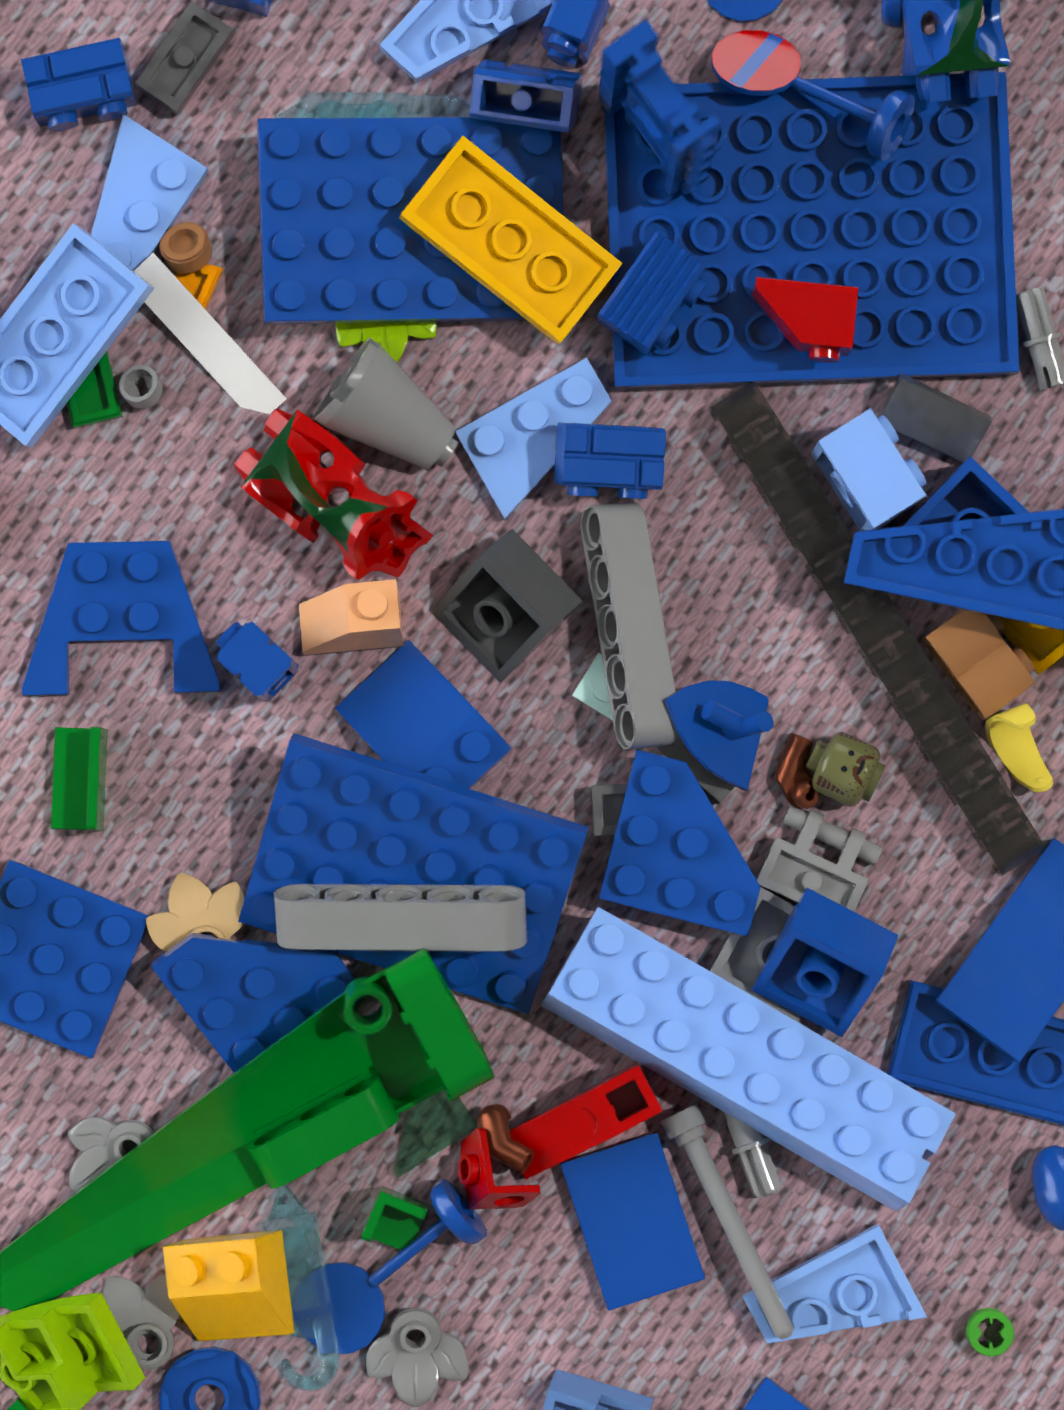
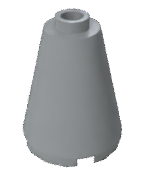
(386, 410)

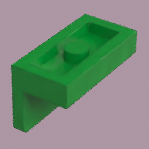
(79, 778)

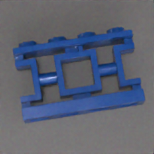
(653, 103)

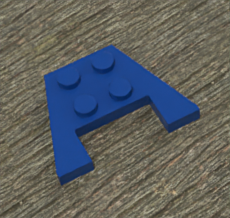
(119, 596)

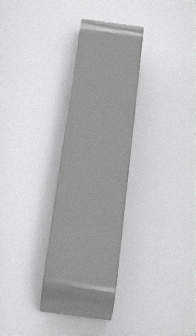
(629, 623)
(400, 917)

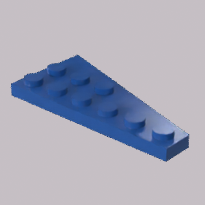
(980, 565)

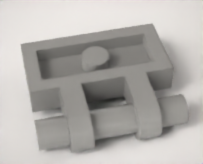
(793, 868)

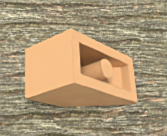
(352, 618)

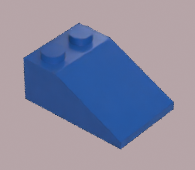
(422, 721)

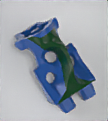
(954, 47)

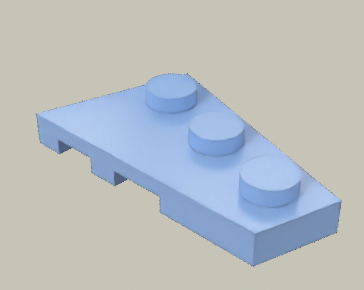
(448, 30)
(143, 193)
(518, 440)
(842, 1289)

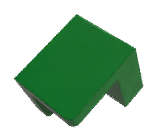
(395, 1219)

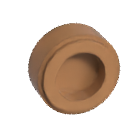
(186, 247)

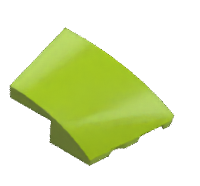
(73, 1350)

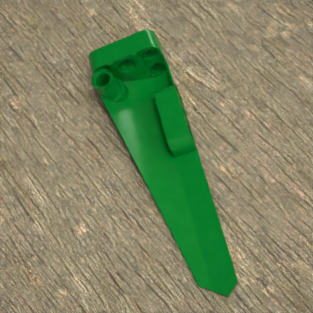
(267, 1123)

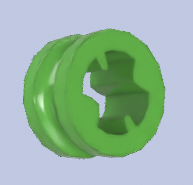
(1005, 1331)

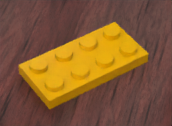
(510, 240)

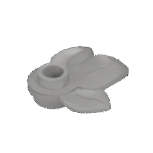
(101, 1146)
(142, 1313)
(420, 1363)

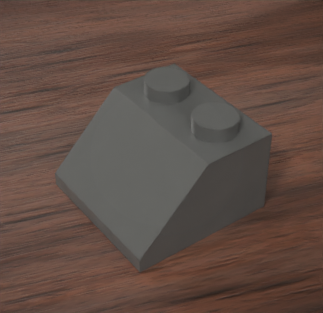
(506, 605)

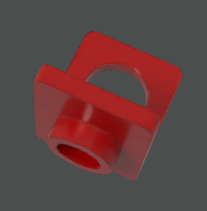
(477, 1176)

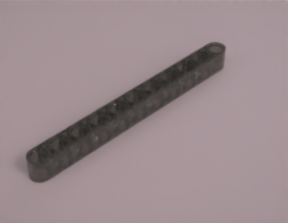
(879, 629)

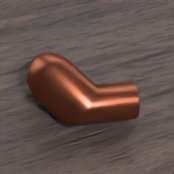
(794, 776)
(501, 1146)

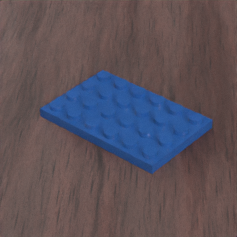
(335, 207)
(379, 823)

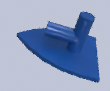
(721, 726)

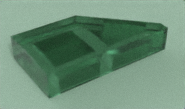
(430, 1129)

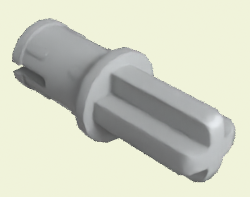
(1041, 337)
(754, 1157)

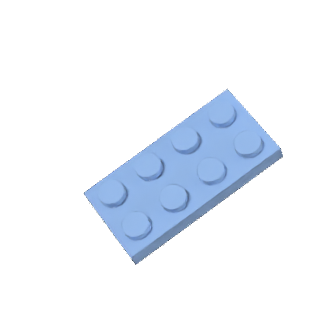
(62, 330)

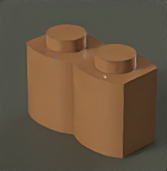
(980, 661)

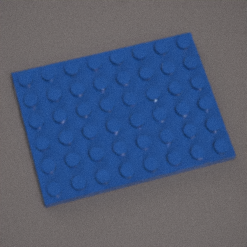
(810, 204)

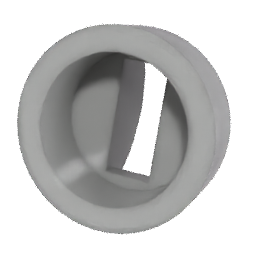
(131, 392)

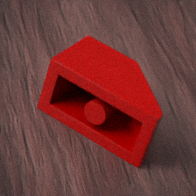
(811, 315)

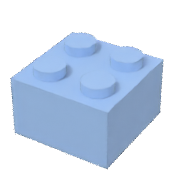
(869, 471)

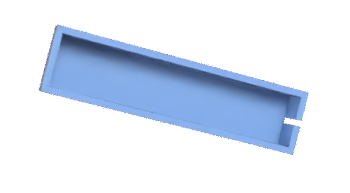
(748, 1060)

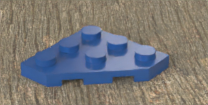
(676, 852)
(249, 990)

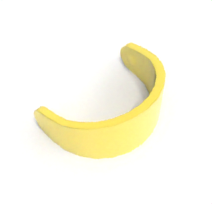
(1015, 746)

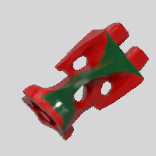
(361, 523)

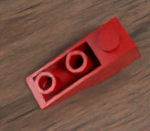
(587, 1119)

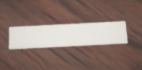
(207, 340)

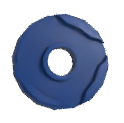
(212, 1367)

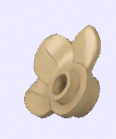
(196, 911)

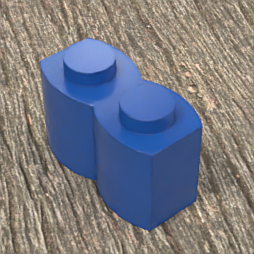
(573, 30)

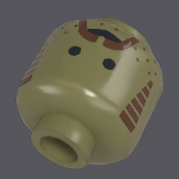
(845, 769)

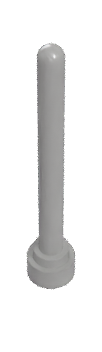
(688, 1132)

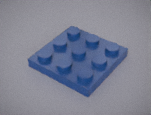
(62, 957)

